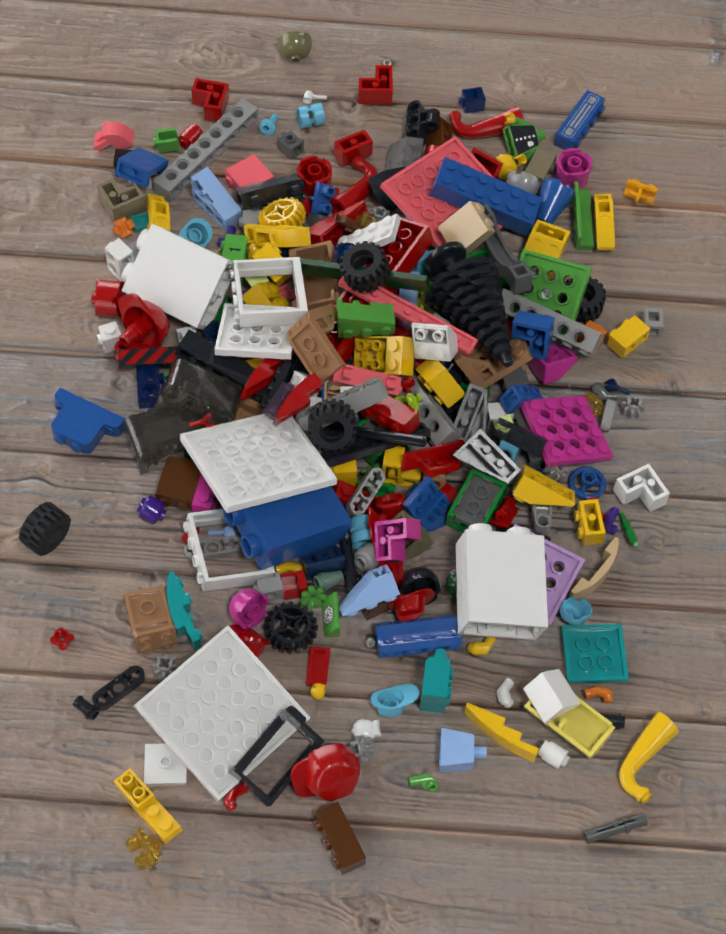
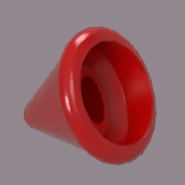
(391, 504)

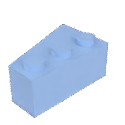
(215, 199)

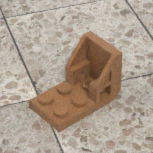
(312, 345)
(488, 371)

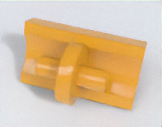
(640, 191)

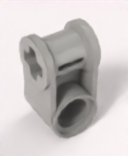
(541, 515)

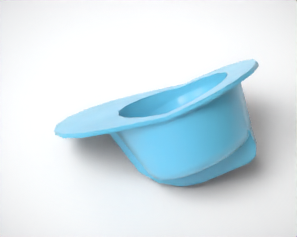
(197, 231)
(393, 700)

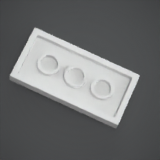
(380, 232)

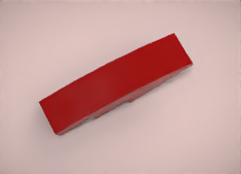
(261, 377)

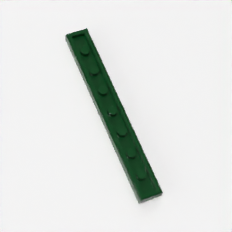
(395, 280)

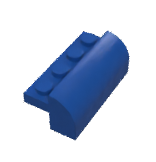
(417, 636)

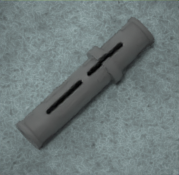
(614, 828)

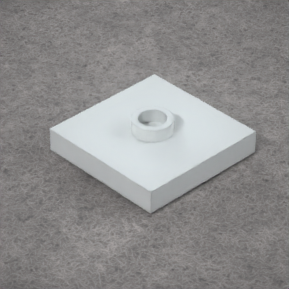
(163, 767)

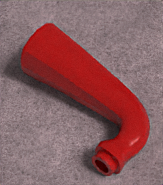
(483, 129)
(359, 190)

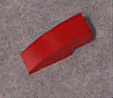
(299, 398)

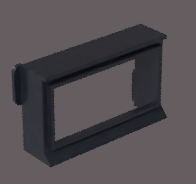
(297, 720)

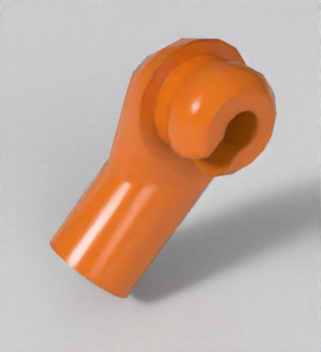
(599, 691)

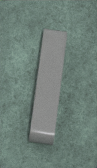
(357, 397)

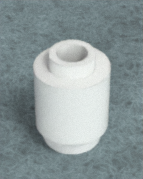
(554, 754)

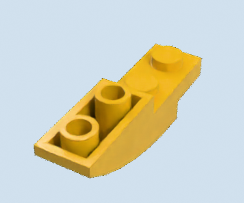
(157, 211)
(604, 222)
(277, 235)
(147, 806)

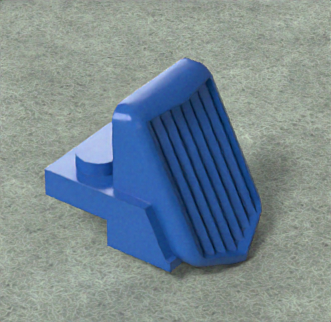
(427, 504)

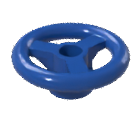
(588, 474)

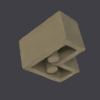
(121, 202)

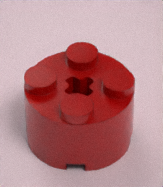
(314, 170)
(107, 297)

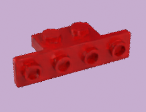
(433, 459)

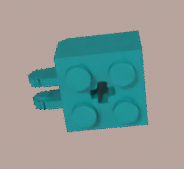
(436, 683)

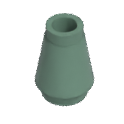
(328, 579)

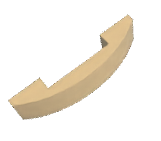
(586, 587)

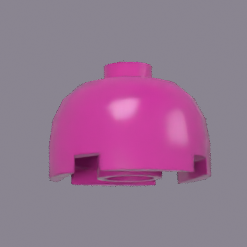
(248, 607)

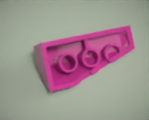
(555, 366)

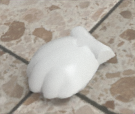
(367, 728)

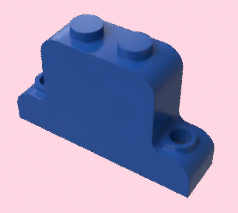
(83, 423)

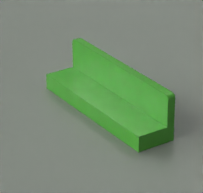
(582, 219)

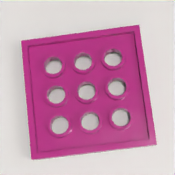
(568, 454)

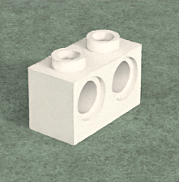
(117, 257)

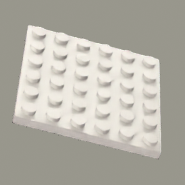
(257, 461)
(218, 710)

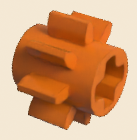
(123, 227)

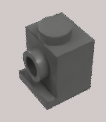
(290, 144)

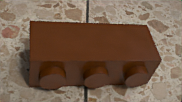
(339, 838)

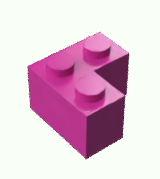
(391, 538)

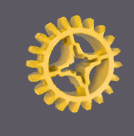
(283, 212)

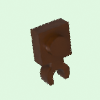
(349, 226)

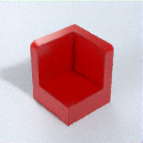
(293, 584)

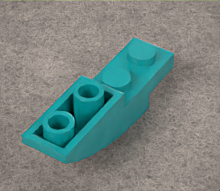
(180, 610)

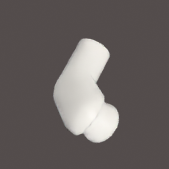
(503, 693)

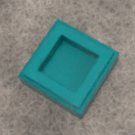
(140, 221)

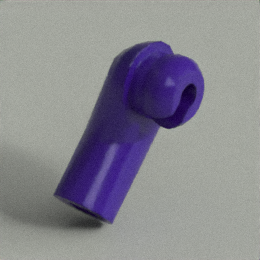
(609, 519)

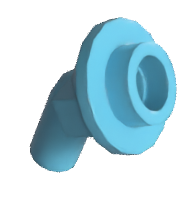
(267, 126)

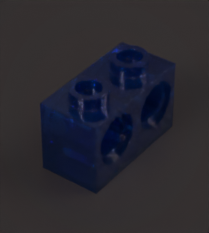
(147, 387)

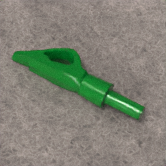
(628, 530)

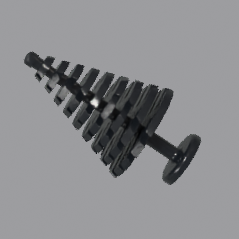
(470, 297)

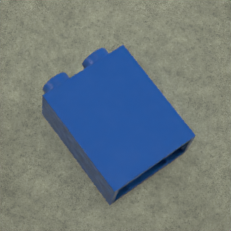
(291, 526)

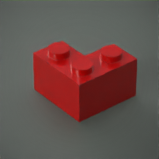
(377, 89)
(212, 96)

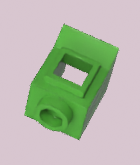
(166, 140)

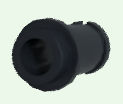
(89, 710)
(617, 720)

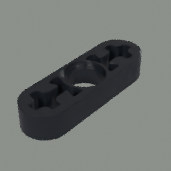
(120, 679)

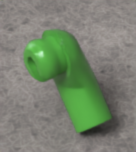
(425, 781)

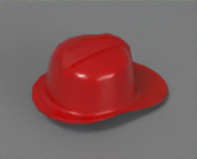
(411, 605)
(251, 639)

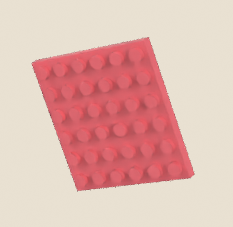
(412, 187)

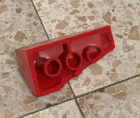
(330, 230)

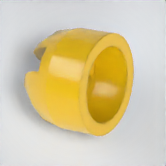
(318, 691)

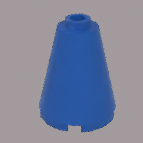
(554, 200)

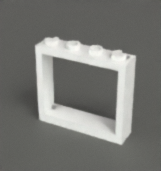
(268, 267)
(207, 518)

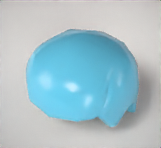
(575, 611)

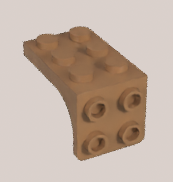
(150, 619)

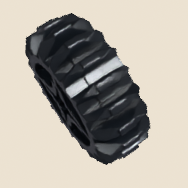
(299, 617)

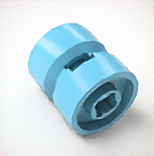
(316, 113)
(360, 531)

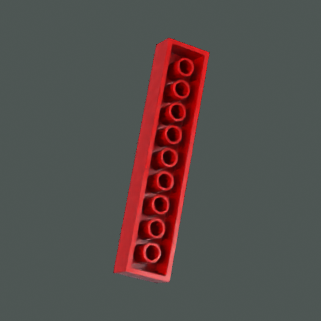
(403, 255)

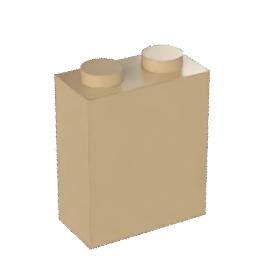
(468, 226)

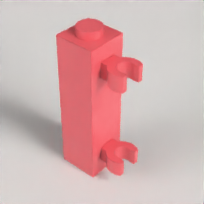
(353, 376)

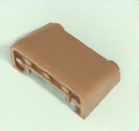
(318, 290)

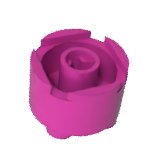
(573, 167)

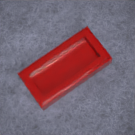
(318, 665)

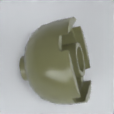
(294, 45)

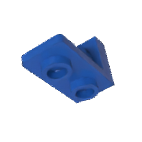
(517, 394)

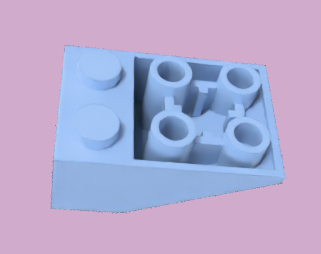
(373, 588)

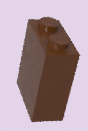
(178, 483)

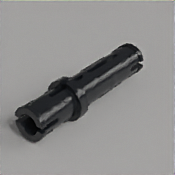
(350, 573)

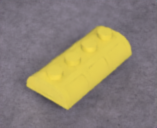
(580, 727)

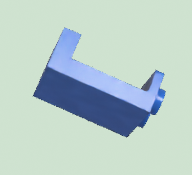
(140, 166)

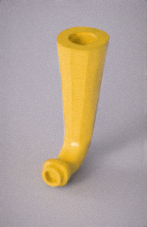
(652, 739)

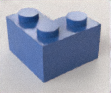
(537, 330)

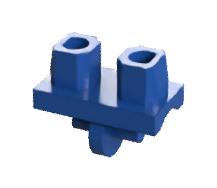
(321, 199)

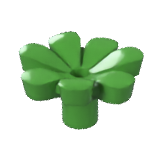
(364, 471)
(313, 596)

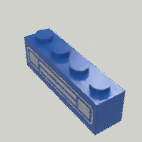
(579, 121)

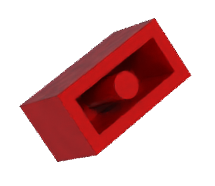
(351, 146)

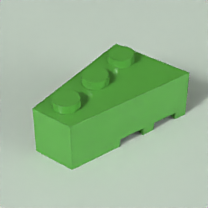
(364, 320)

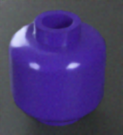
(151, 509)

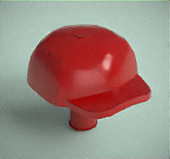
(143, 321)
(327, 773)

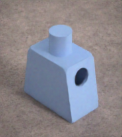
(458, 751)

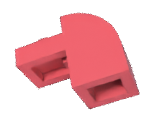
(114, 134)

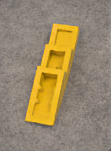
(494, 727)

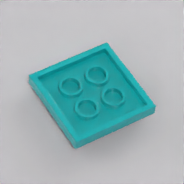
(594, 654)

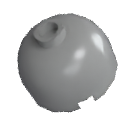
(524, 181)

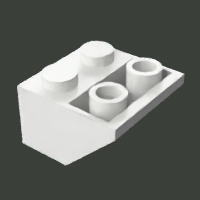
(434, 342)

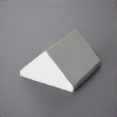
(551, 695)

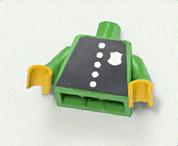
(521, 138)

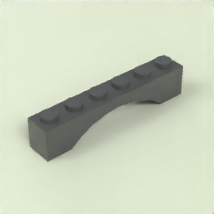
(513, 270)

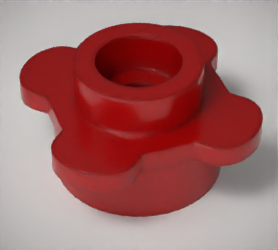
(62, 633)

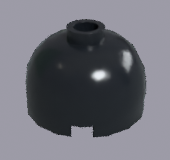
(419, 579)

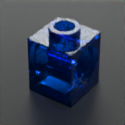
(472, 100)

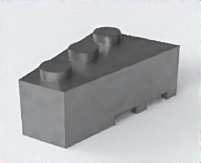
(472, 412)
(486, 457)

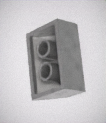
(404, 152)

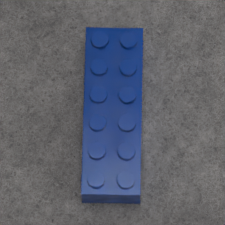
(511, 205)

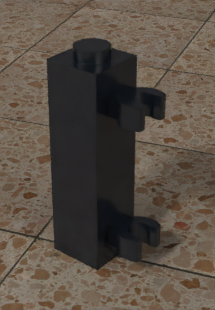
(265, 192)

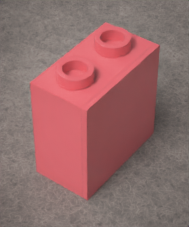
(246, 173)

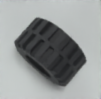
(369, 278)
(596, 299)
(332, 439)
(44, 528)

